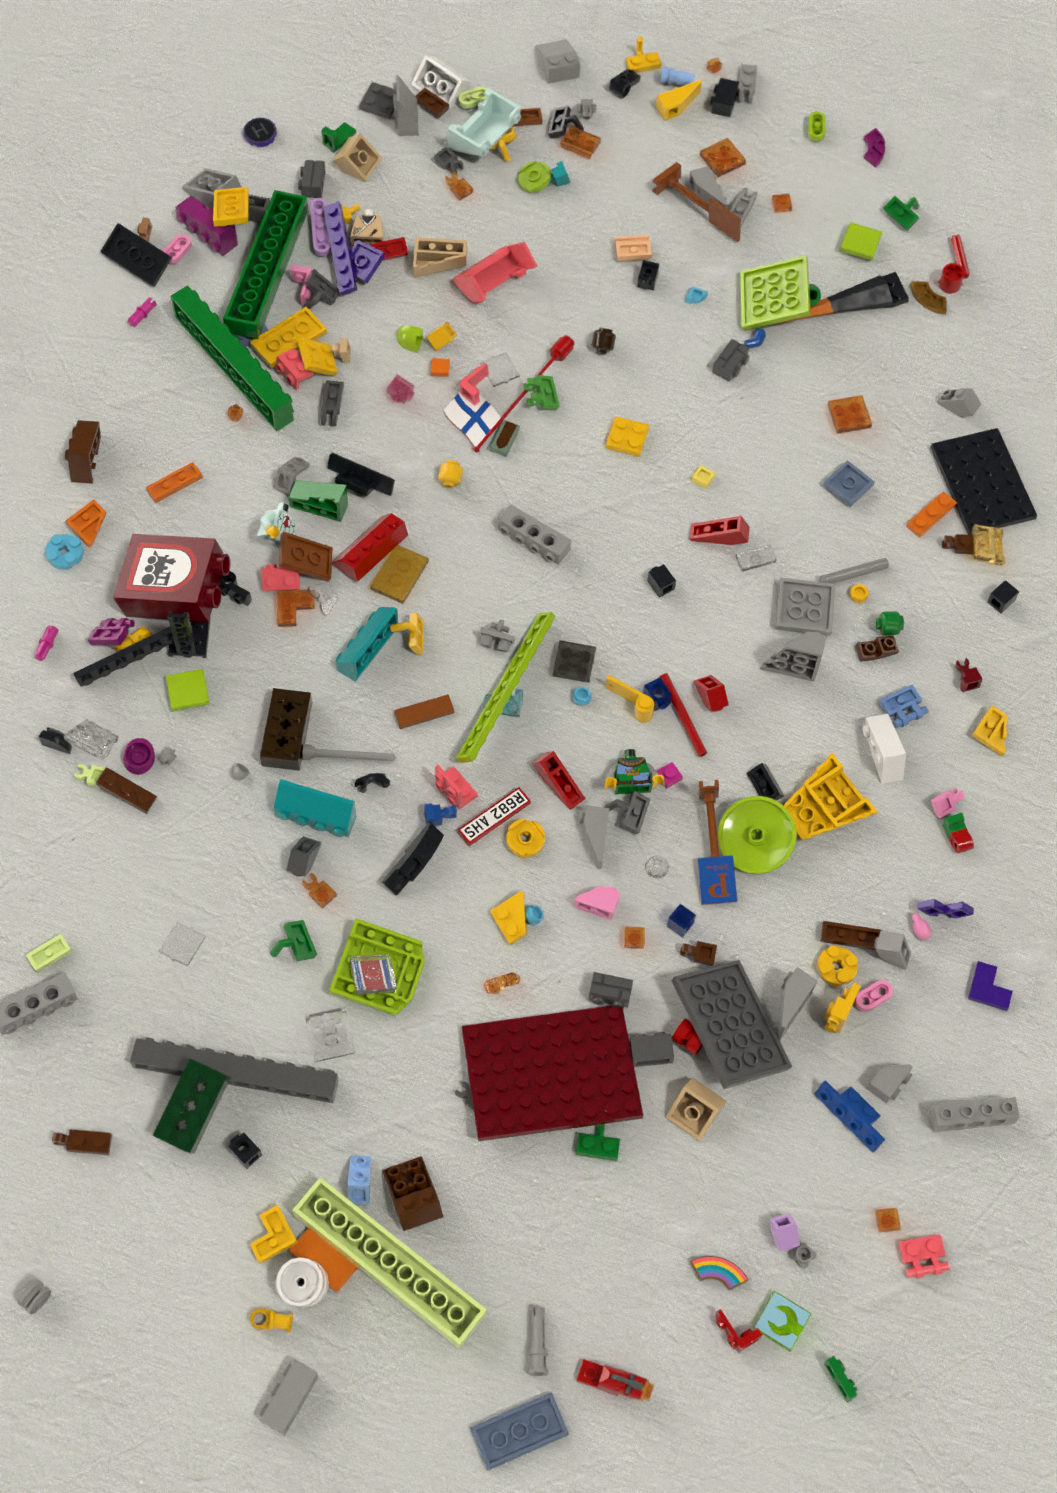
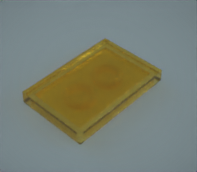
(399, 574)

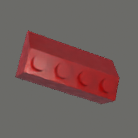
(371, 546)

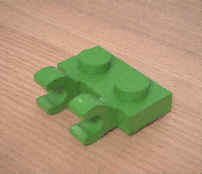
(546, 392)

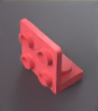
(455, 786)

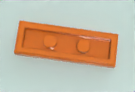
(174, 482)

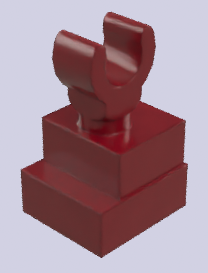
(970, 678)

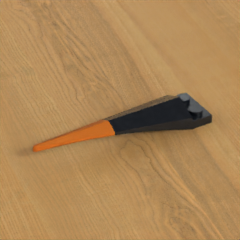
(872, 294)

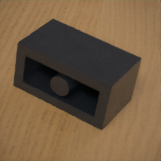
(725, 97)

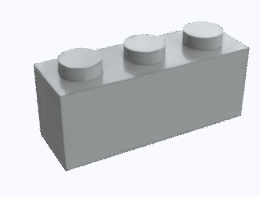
(288, 1397)

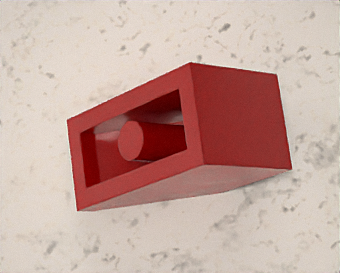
(712, 693)

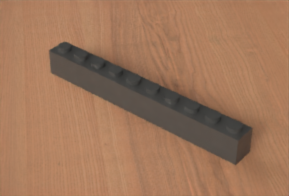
(243, 1070)

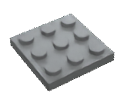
(805, 606)

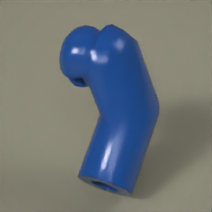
(757, 339)

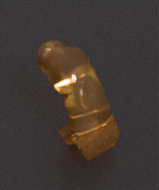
(496, 984)

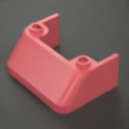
(494, 270)

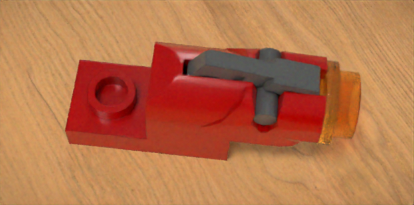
(615, 1381)

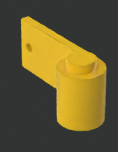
(643, 704)

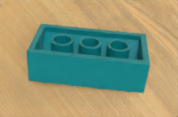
(367, 643)
(314, 808)

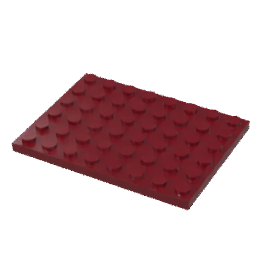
(551, 1072)

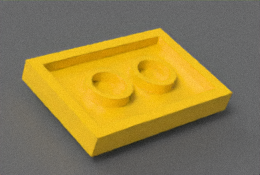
(231, 206)

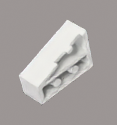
(885, 748)

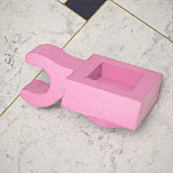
(945, 802)

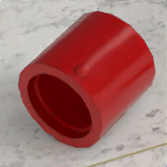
(951, 278)

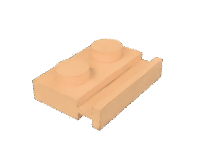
(633, 248)

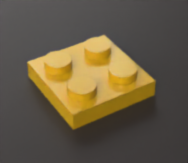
(317, 357)
(627, 436)

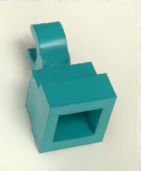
(559, 175)

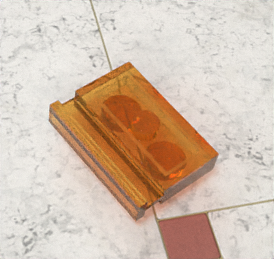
(580, 142)

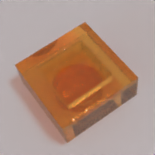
(782, 203)
(634, 937)
(887, 1220)

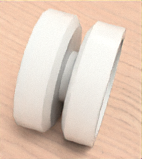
(315, 1283)

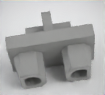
(505, 639)

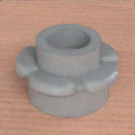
(168, 756)

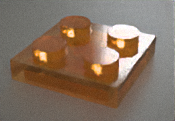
(722, 157)
(849, 414)

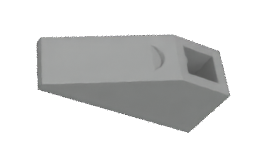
(705, 186)

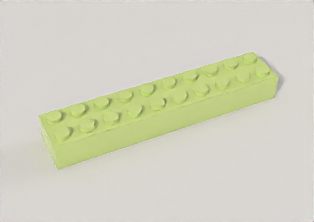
(390, 1263)

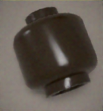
(603, 340)

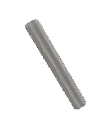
(855, 571)

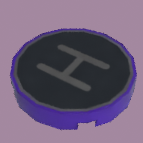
(260, 132)

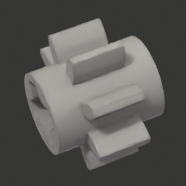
(586, 108)

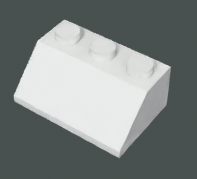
(440, 80)

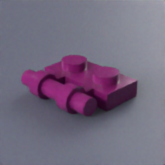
(111, 632)

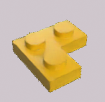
(278, 1238)

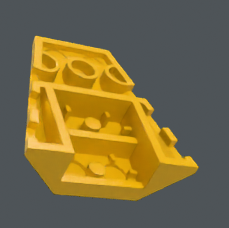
(827, 801)

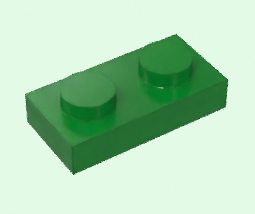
(836, 1370)

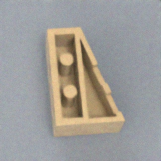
(438, 255)

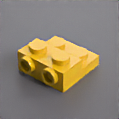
(839, 1010)

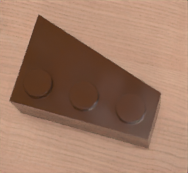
(82, 449)

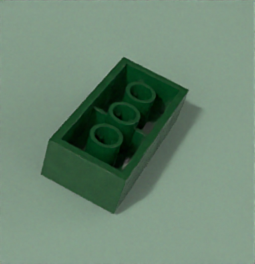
(178, 1110)

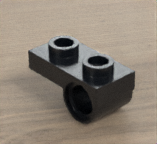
(623, 82)
(234, 591)

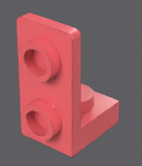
(468, 384)

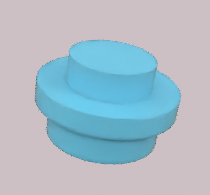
(582, 696)
(534, 914)

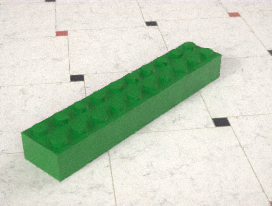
(266, 264)
(233, 358)

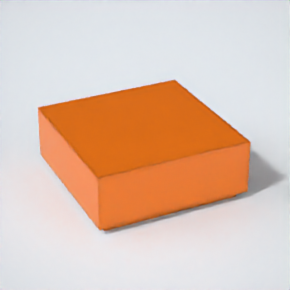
(440, 367)

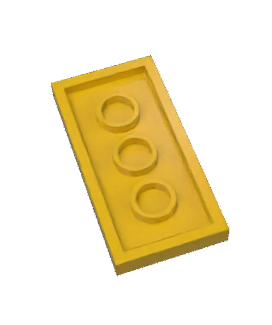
(287, 334)

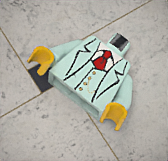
(276, 522)

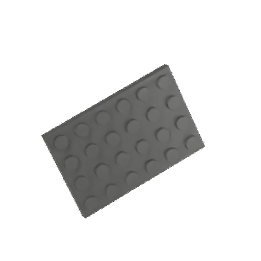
(731, 1024)

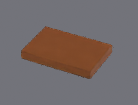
(305, 556)

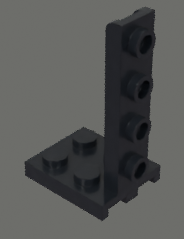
(189, 636)

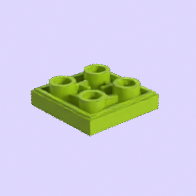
(861, 241)
(187, 690)

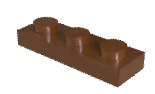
(126, 790)
(849, 935)

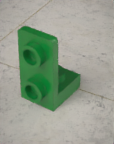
(336, 138)

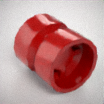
(687, 1036)

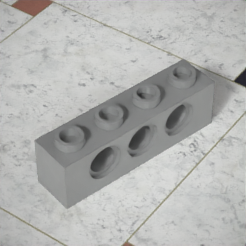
(530, 526)
(41, 994)
(974, 1114)

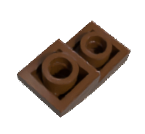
(877, 649)

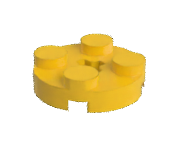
(528, 828)
(845, 958)

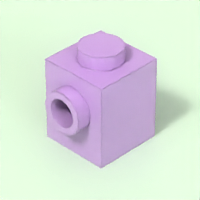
(784, 1232)

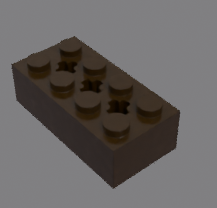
(286, 729)

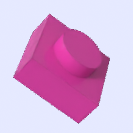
(671, 774)

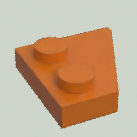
(87, 522)

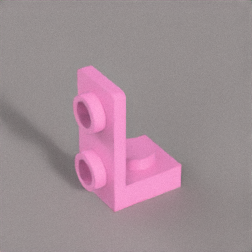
(299, 274)

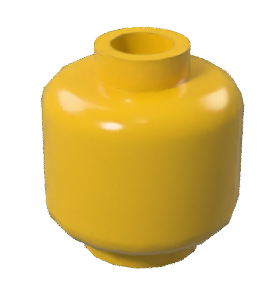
(450, 473)

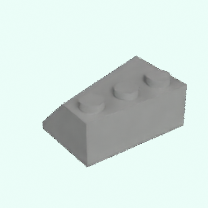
(798, 657)

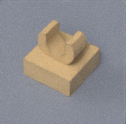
(342, 350)

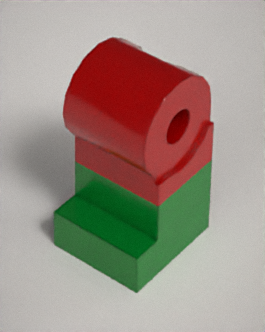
(958, 833)

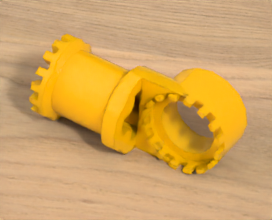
(132, 639)
(273, 1320)

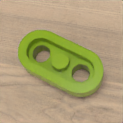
(816, 126)

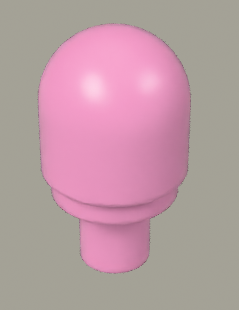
(921, 927)

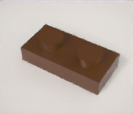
(432, 103)

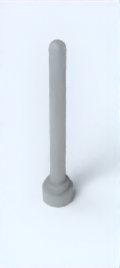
(310, 752)

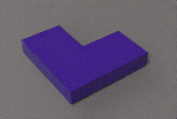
(985, 992)

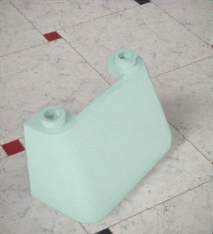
(485, 126)

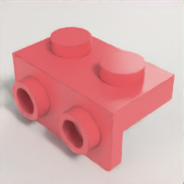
(292, 368)
(279, 578)

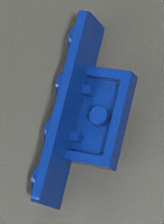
(853, 1112)

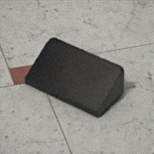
(765, 782)

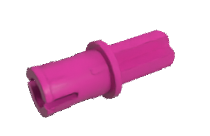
(142, 312)
(46, 642)

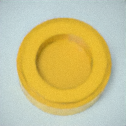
(859, 593)

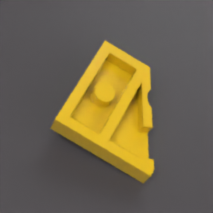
(992, 730)
(511, 918)

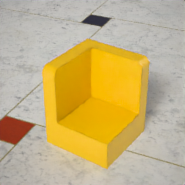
(441, 336)

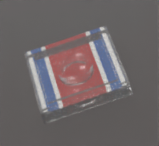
(372, 974)

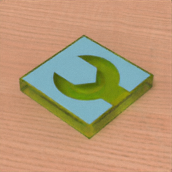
(782, 1321)

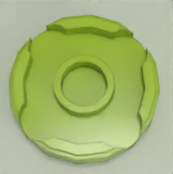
(534, 176)

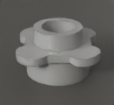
(809, 1255)

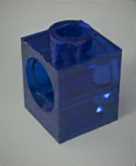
(658, 687)
(681, 920)

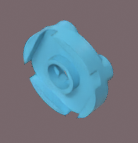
(61, 542)

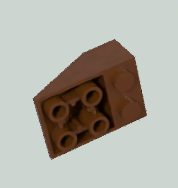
(413, 1193)

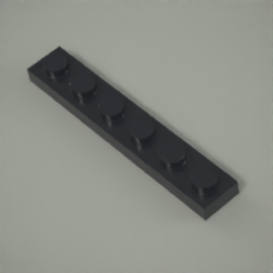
(124, 657)

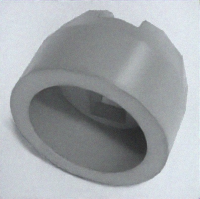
(240, 772)

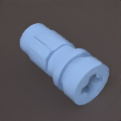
(676, 77)

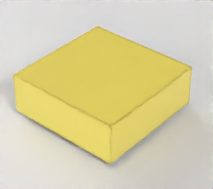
(703, 477)

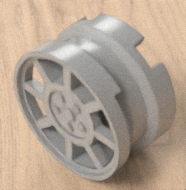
(34, 1296)

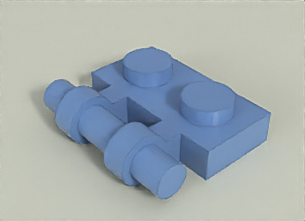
(901, 701)

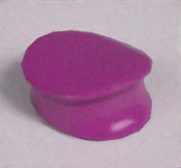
(139, 756)

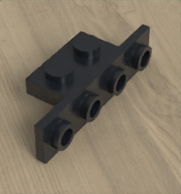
(358, 477)

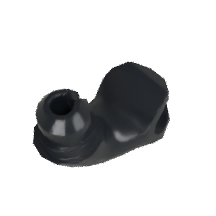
(378, 778)

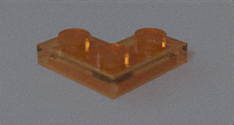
(289, 602)

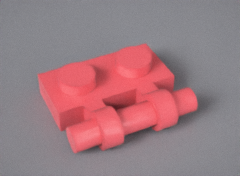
(920, 1250)

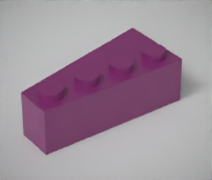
(200, 221)

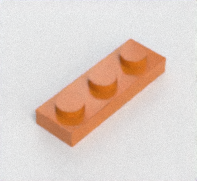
(931, 514)

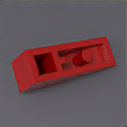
(721, 531)
(558, 779)

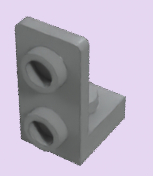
(287, 474)

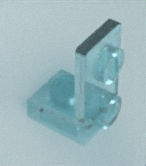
(513, 705)

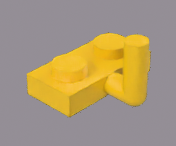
(642, 61)
(508, 137)
(416, 633)

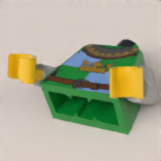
(633, 775)

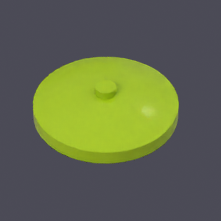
(757, 835)

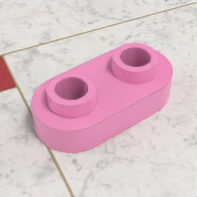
(176, 250)
(872, 996)

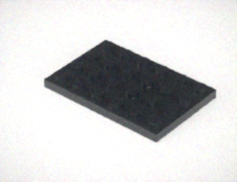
(983, 480)

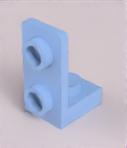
(359, 1179)

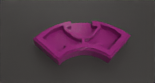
(876, 147)

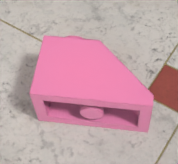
(599, 901)

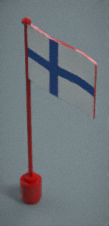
(482, 420)

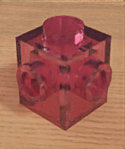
(401, 390)

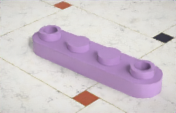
(319, 227)

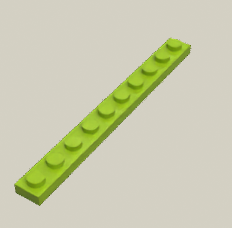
(505, 687)

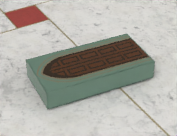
(504, 438)

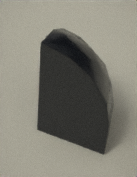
(55, 739)

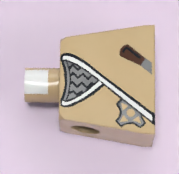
(367, 228)

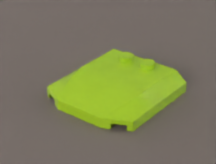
(406, 962)

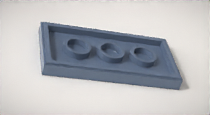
(519, 1431)

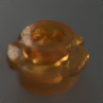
(714, 65)
(235, 412)

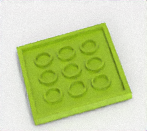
(775, 293)

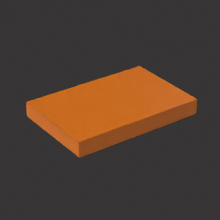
(316, 1249)

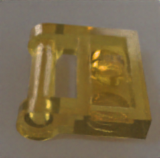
(983, 544)

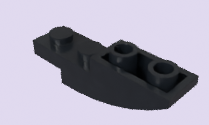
(414, 860)

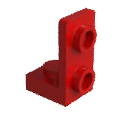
(747, 1337)

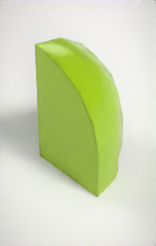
(410, 337)

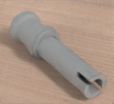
(538, 1352)

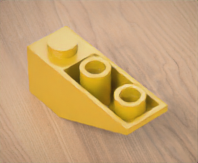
(677, 100)

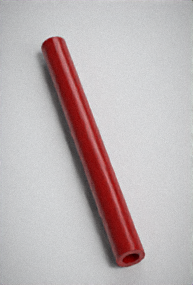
(684, 717)

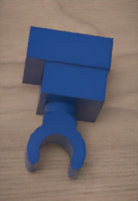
(435, 815)

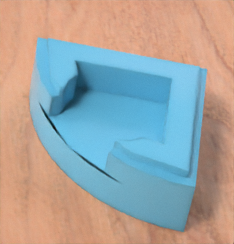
(696, 295)

